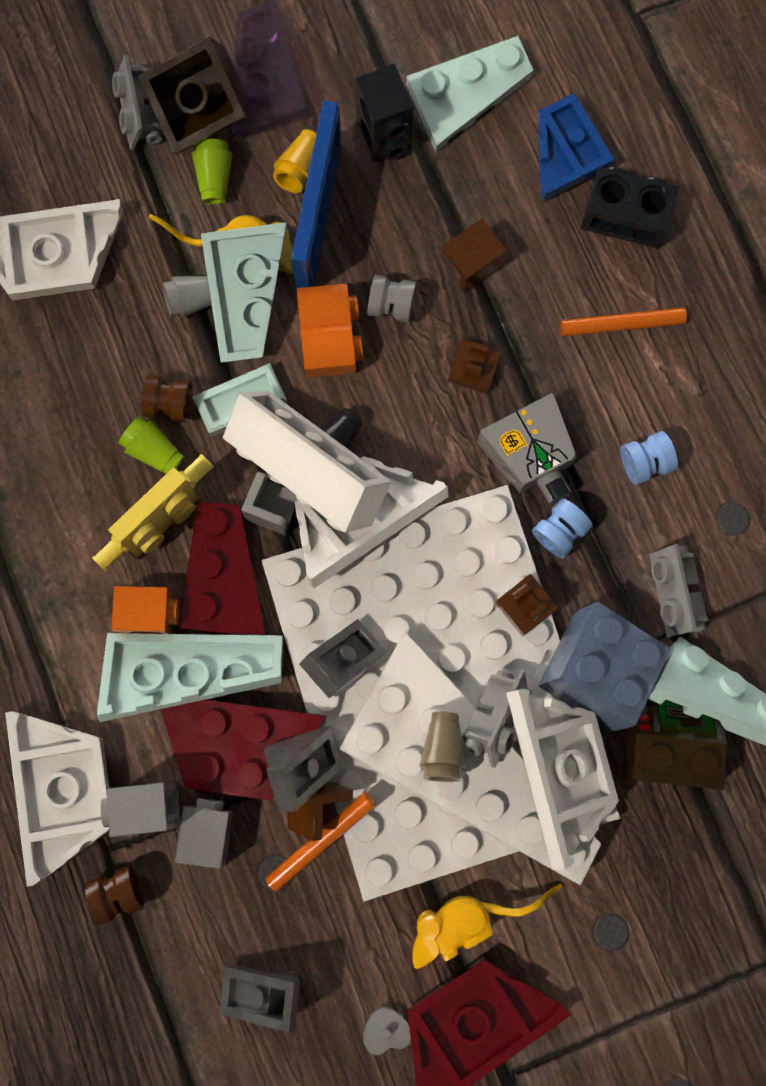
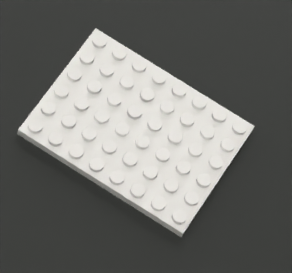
(441, 589)

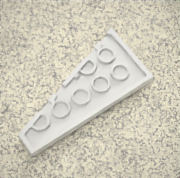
(392, 738)

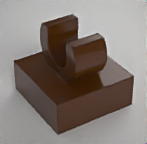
(474, 366)
(526, 605)

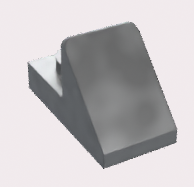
(342, 659)
(301, 766)
(260, 997)

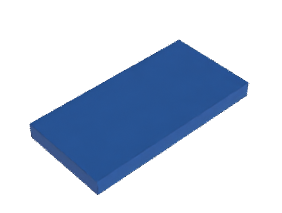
(317, 196)

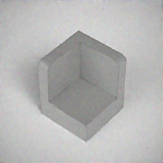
(269, 505)

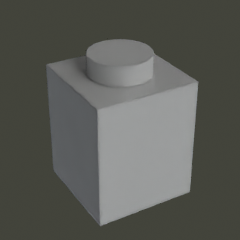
(204, 834)

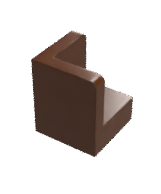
(475, 254)
(318, 810)

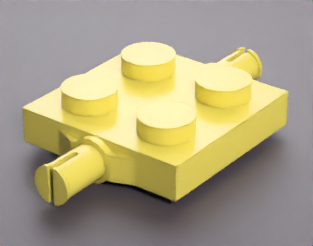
(165, 503)

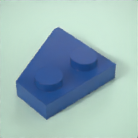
(568, 147)

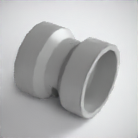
(391, 298)

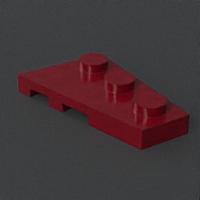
(220, 575)

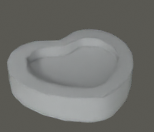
(386, 1030)

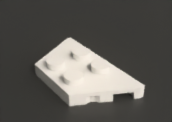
(56, 248)
(332, 550)
(564, 770)
(58, 791)

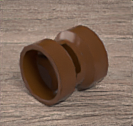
(171, 398)
(114, 895)

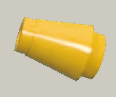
(295, 163)

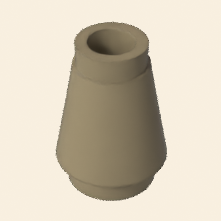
(443, 749)

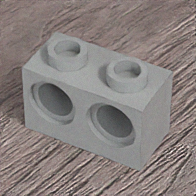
(141, 809)

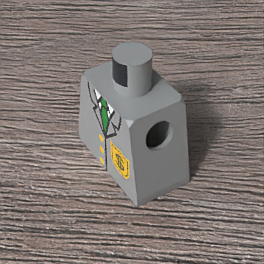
(532, 448)

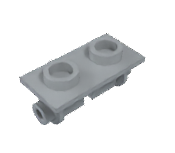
(135, 118)
(673, 572)
(495, 731)

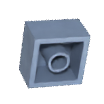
(605, 666)

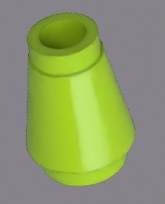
(212, 168)
(149, 445)

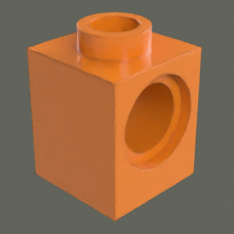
(144, 610)

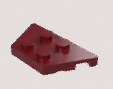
(224, 743)
(477, 1024)

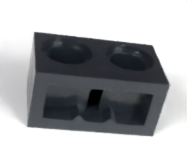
(384, 113)
(627, 218)

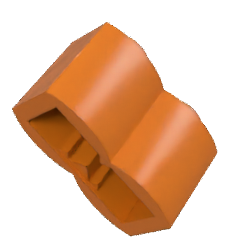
(327, 330)

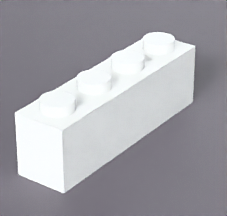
(306, 461)

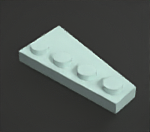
(177, 669)

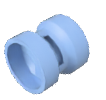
(649, 458)
(562, 528)

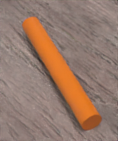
(623, 322)
(313, 849)

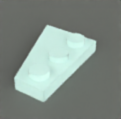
(465, 87)
(242, 285)
(712, 690)

